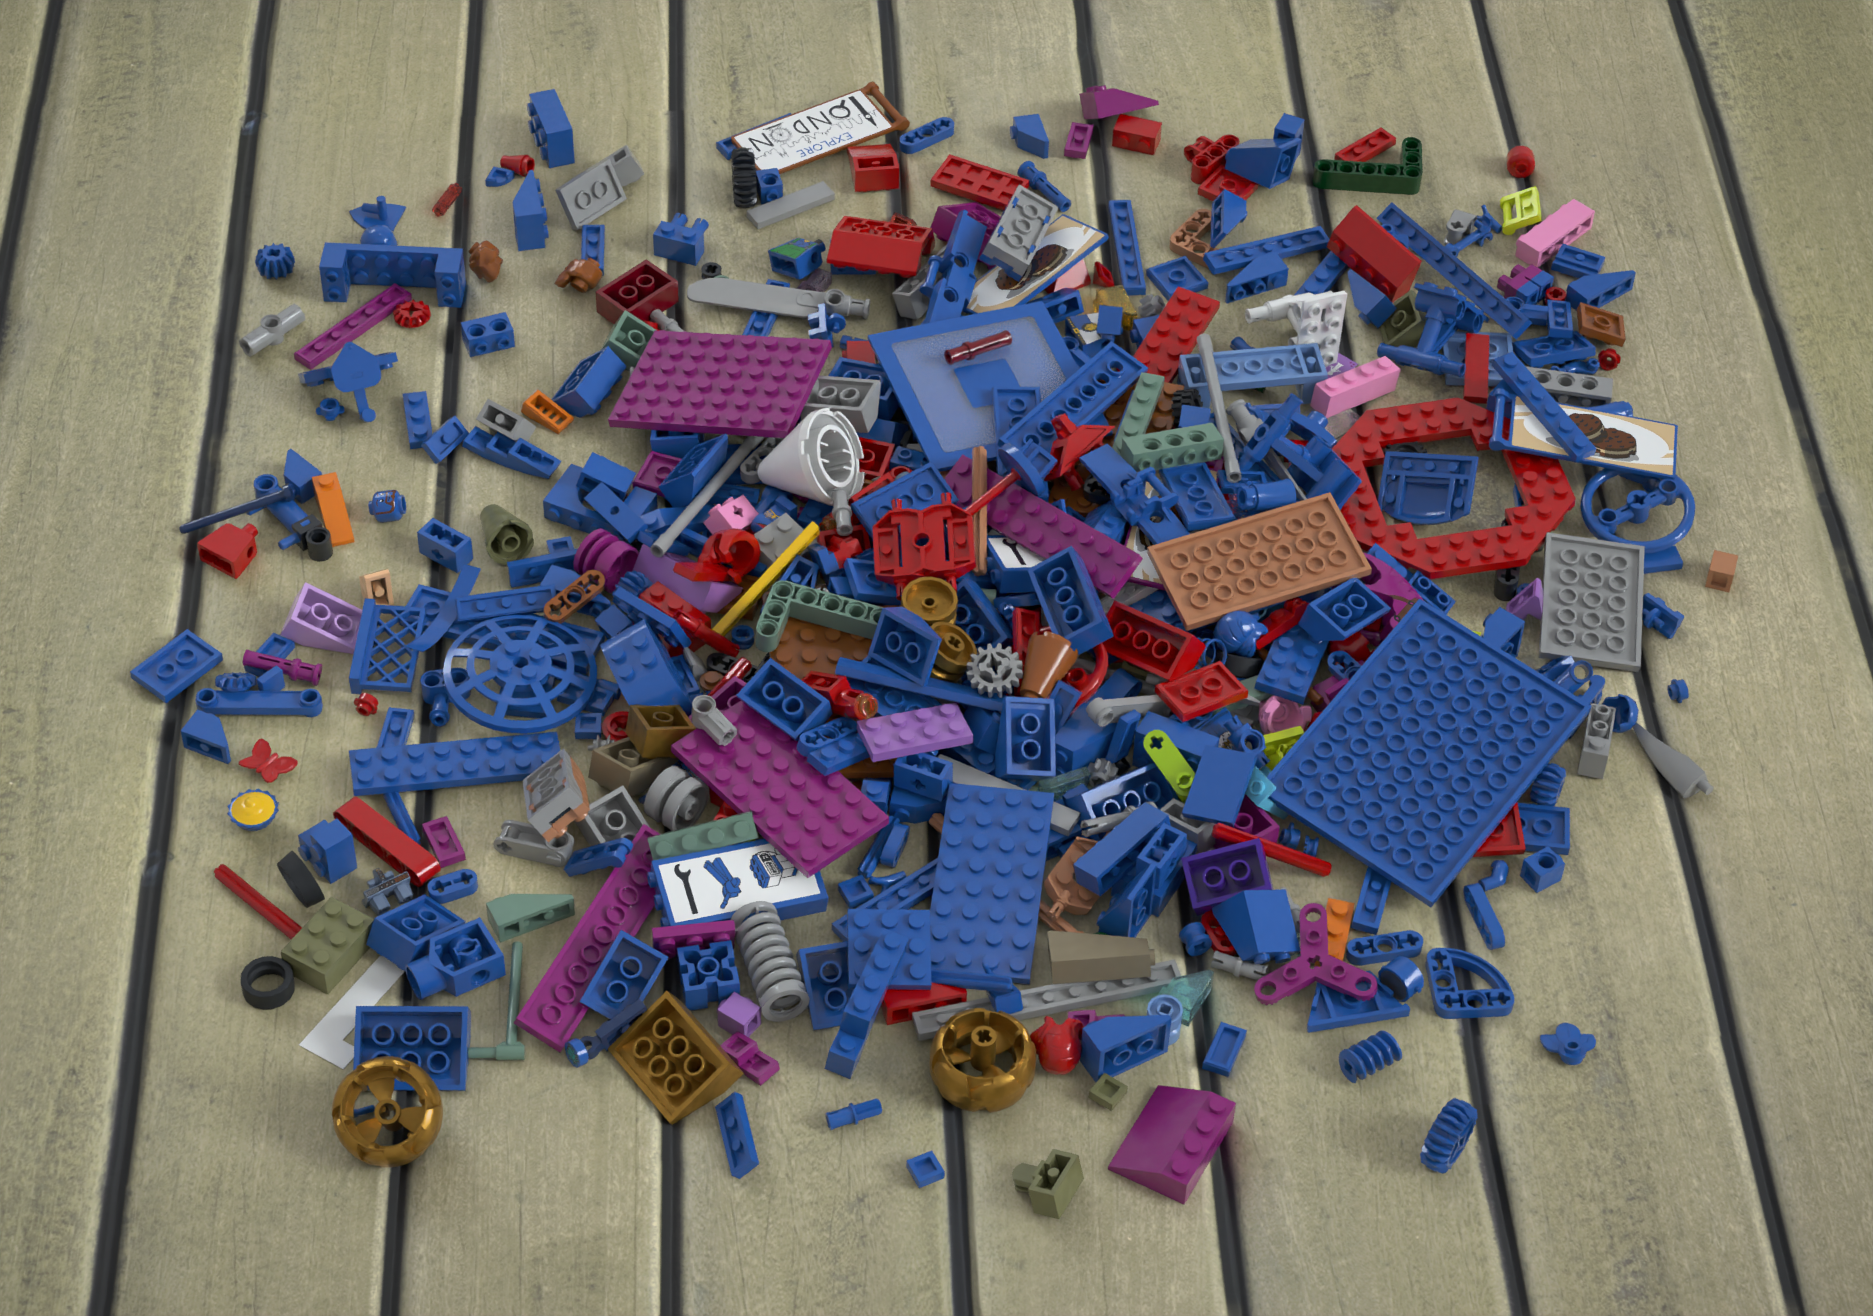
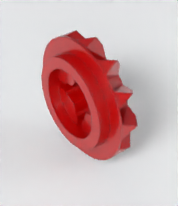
(419, 317)
(612, 723)

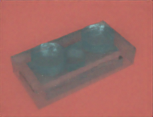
(1064, 782)

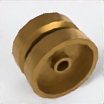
(931, 600)
(952, 653)

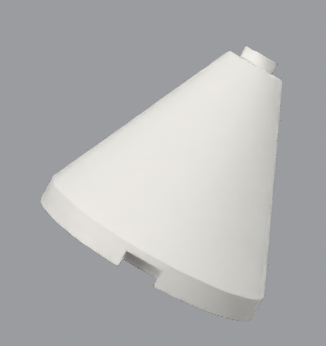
(816, 458)

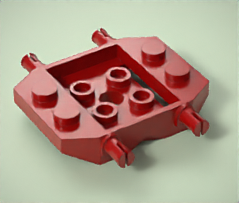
(926, 559)

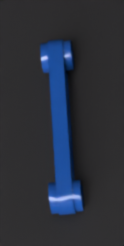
(259, 702)

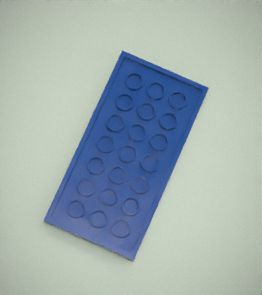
(990, 880)

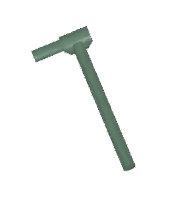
(511, 1048)

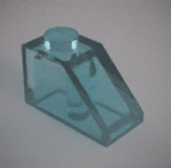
(1190, 991)

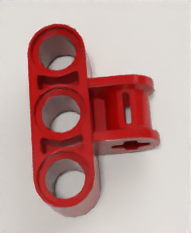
(1208, 155)

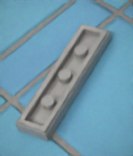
(790, 205)

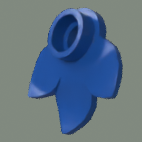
(1568, 1043)

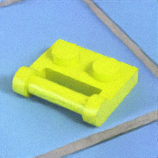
(1527, 210)

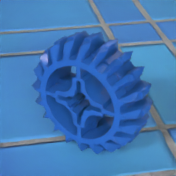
(1448, 1135)

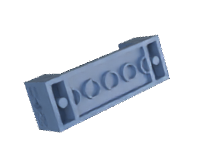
(1257, 368)

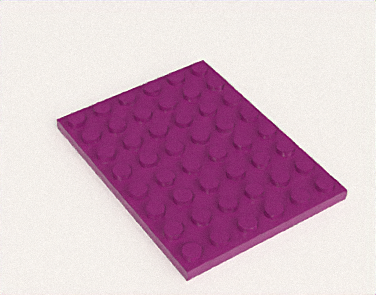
(720, 384)

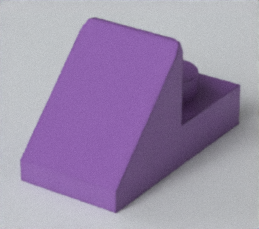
(1528, 601)

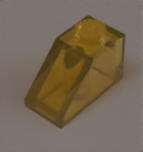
(1116, 297)

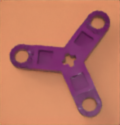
(1299, 974)

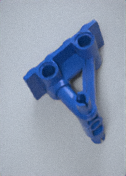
(1445, 315)
(1312, 467)

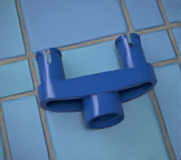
(1310, 426)

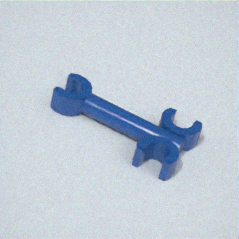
(1478, 236)

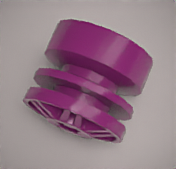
(606, 554)

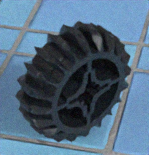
(744, 177)

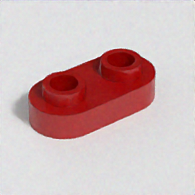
(1217, 935)

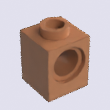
(1721, 571)

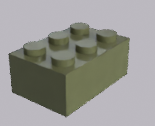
(328, 945)

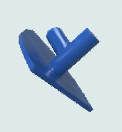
(378, 214)

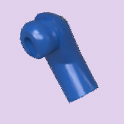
(1498, 876)

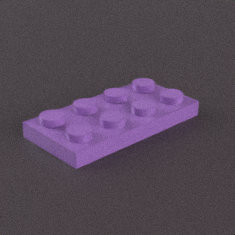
(914, 732)

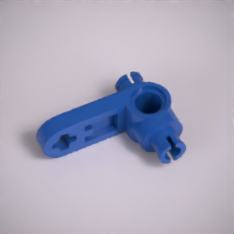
(1240, 733)

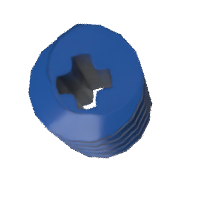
(1369, 1056)

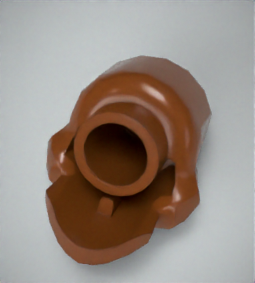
(485, 260)
(581, 275)

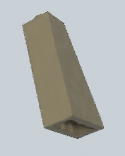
(1097, 957)

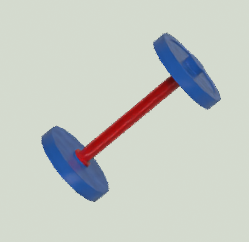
(1019, 470)

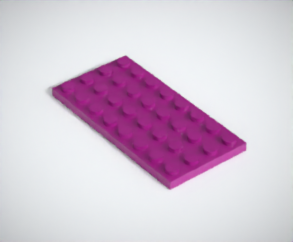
(792, 803)

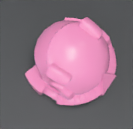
(1281, 714)

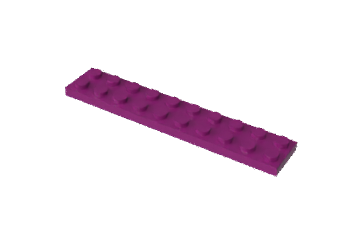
(1048, 529)
(620, 905)

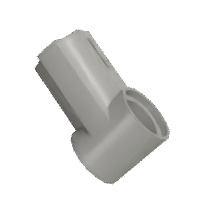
(709, 718)

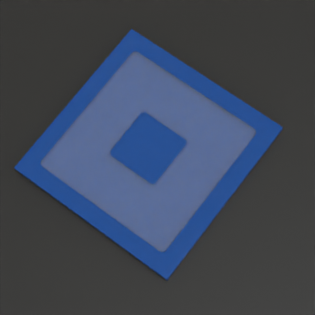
(953, 403)

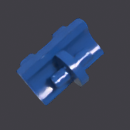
(824, 325)
(1659, 616)

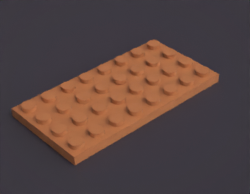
(1258, 560)

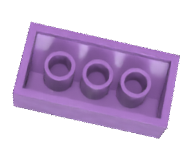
(702, 595)

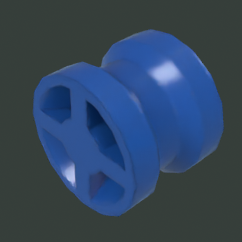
(1195, 939)

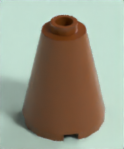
(1045, 664)

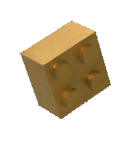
(657, 728)

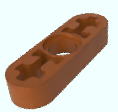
(592, 591)

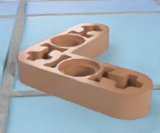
(1192, 240)

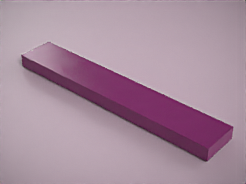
(352, 326)

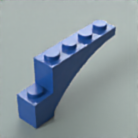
(865, 1003)

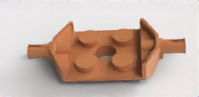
(1063, 889)

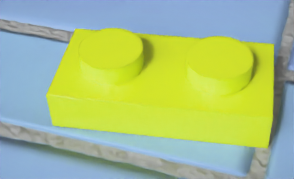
(1287, 736)

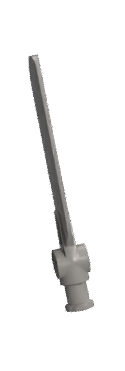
(774, 298)
(1246, 428)

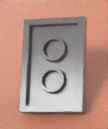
(591, 194)

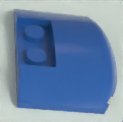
(1427, 487)

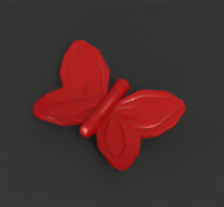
(268, 765)

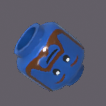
(387, 506)

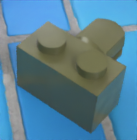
(1050, 1183)

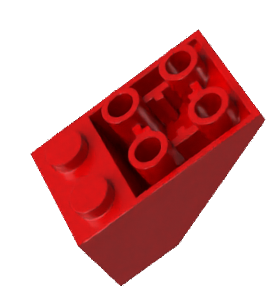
(874, 167)

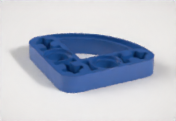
(1440, 995)

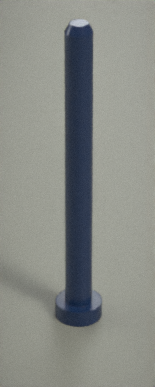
(286, 493)

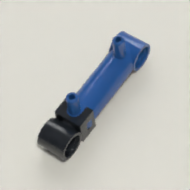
(305, 529)

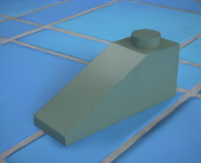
(523, 913)

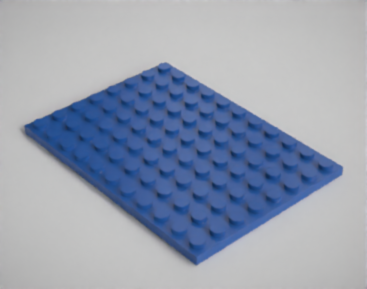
(1425, 751)

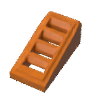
(538, 398)

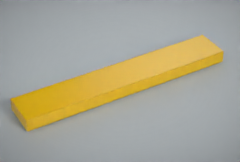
(767, 579)

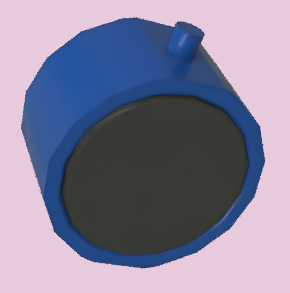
(1402, 978)

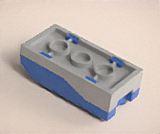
(1019, 232)

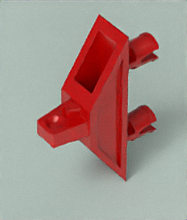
(1070, 445)

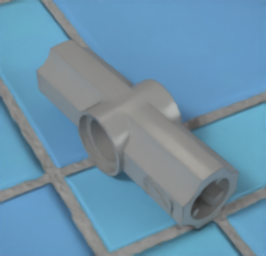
(272, 330)

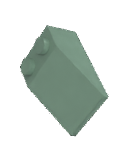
(629, 339)

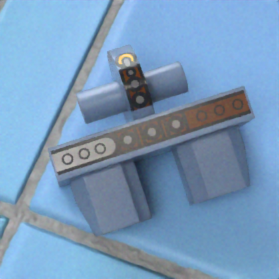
(384, 886)

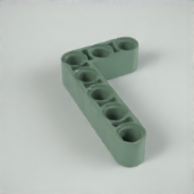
(814, 606)

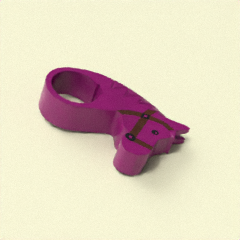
(1392, 590)

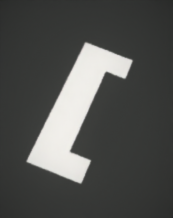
(329, 1033)

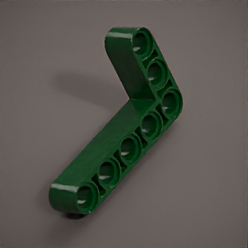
(1371, 176)

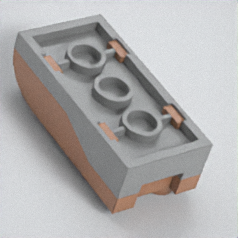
(555, 796)

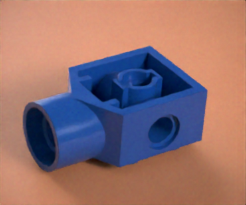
(457, 962)

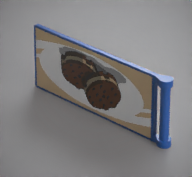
(1061, 248)
(1620, 440)

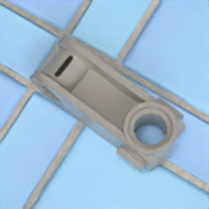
(529, 844)

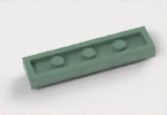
(704, 836)

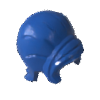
(1239, 632)

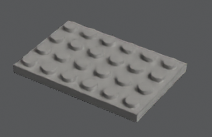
(1592, 601)

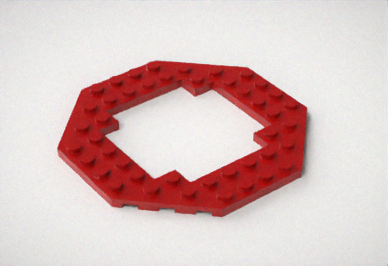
(1537, 477)

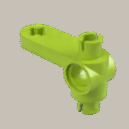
(1170, 763)

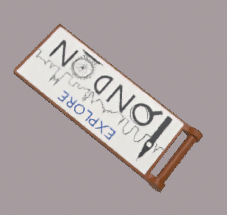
(821, 130)

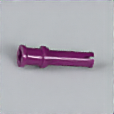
(294, 669)

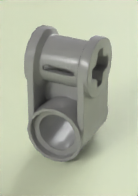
(1459, 226)

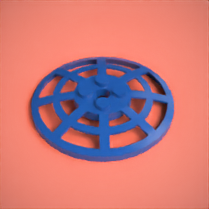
(516, 679)

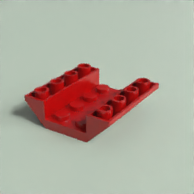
(879, 246)

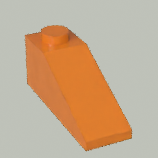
(332, 508)

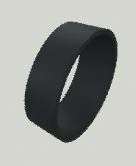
(300, 880)

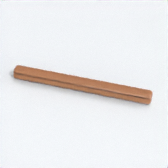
(979, 487)

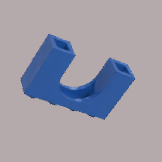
(565, 504)

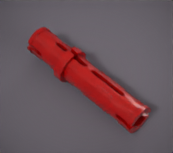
(697, 629)

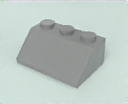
(851, 396)

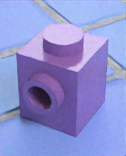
(739, 1015)

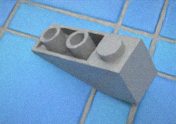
(1596, 741)

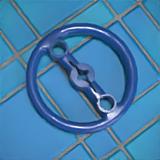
(1637, 510)

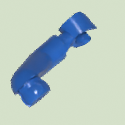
(1579, 367)

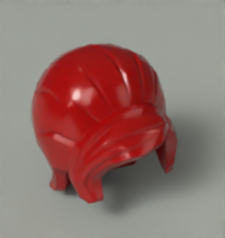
(1058, 1045)

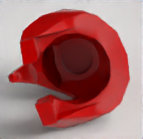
(734, 548)

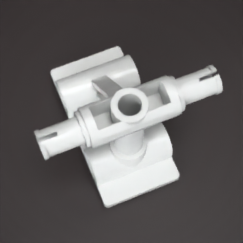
(1313, 317)

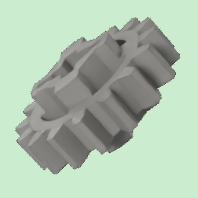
(982, 675)

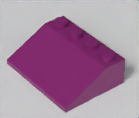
(947, 215)
(1174, 1140)

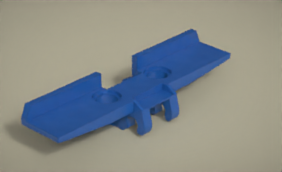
(955, 288)
(1131, 501)

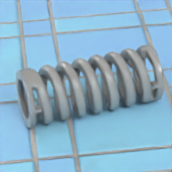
(771, 946)

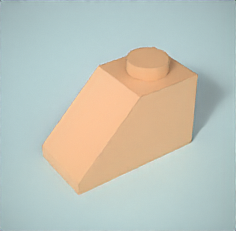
(377, 587)

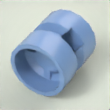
(1169, 1006)

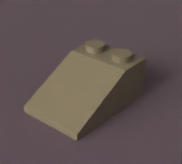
(622, 765)

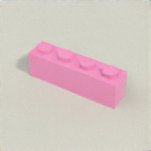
(1557, 229)
(1355, 387)

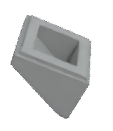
(695, 663)

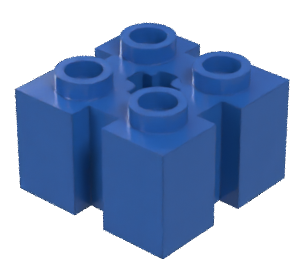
(707, 974)

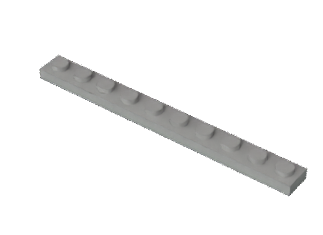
(1055, 998)

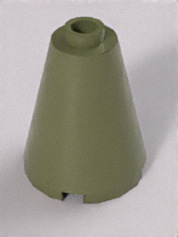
(505, 535)

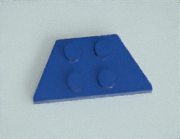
(1336, 1010)

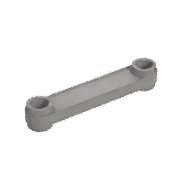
(1109, 710)

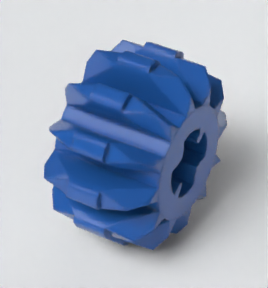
(275, 261)
(633, 582)
(1548, 785)

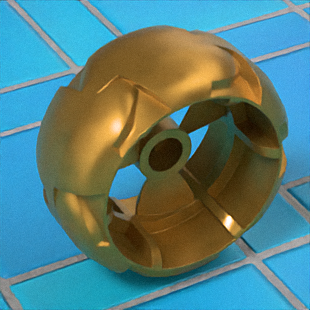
(988, 1035)
(421, 1121)

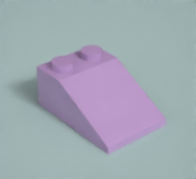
(322, 621)

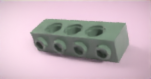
(1173, 447)

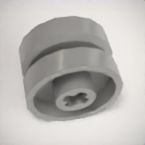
(676, 799)

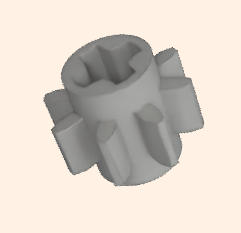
(1151, 306)
(1101, 771)

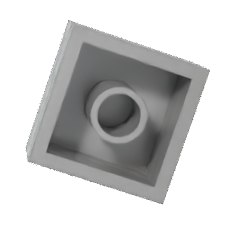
(777, 538)

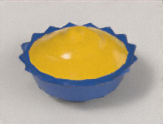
(253, 809)

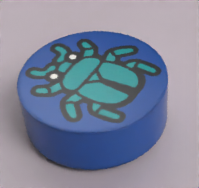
(576, 1052)

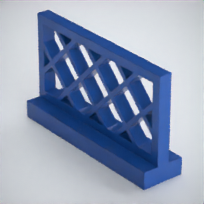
(365, 648)

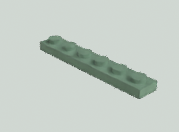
(1140, 408)

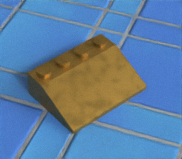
(674, 1059)

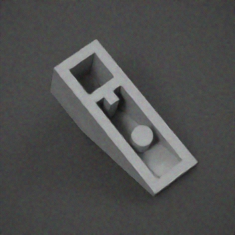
(625, 166)

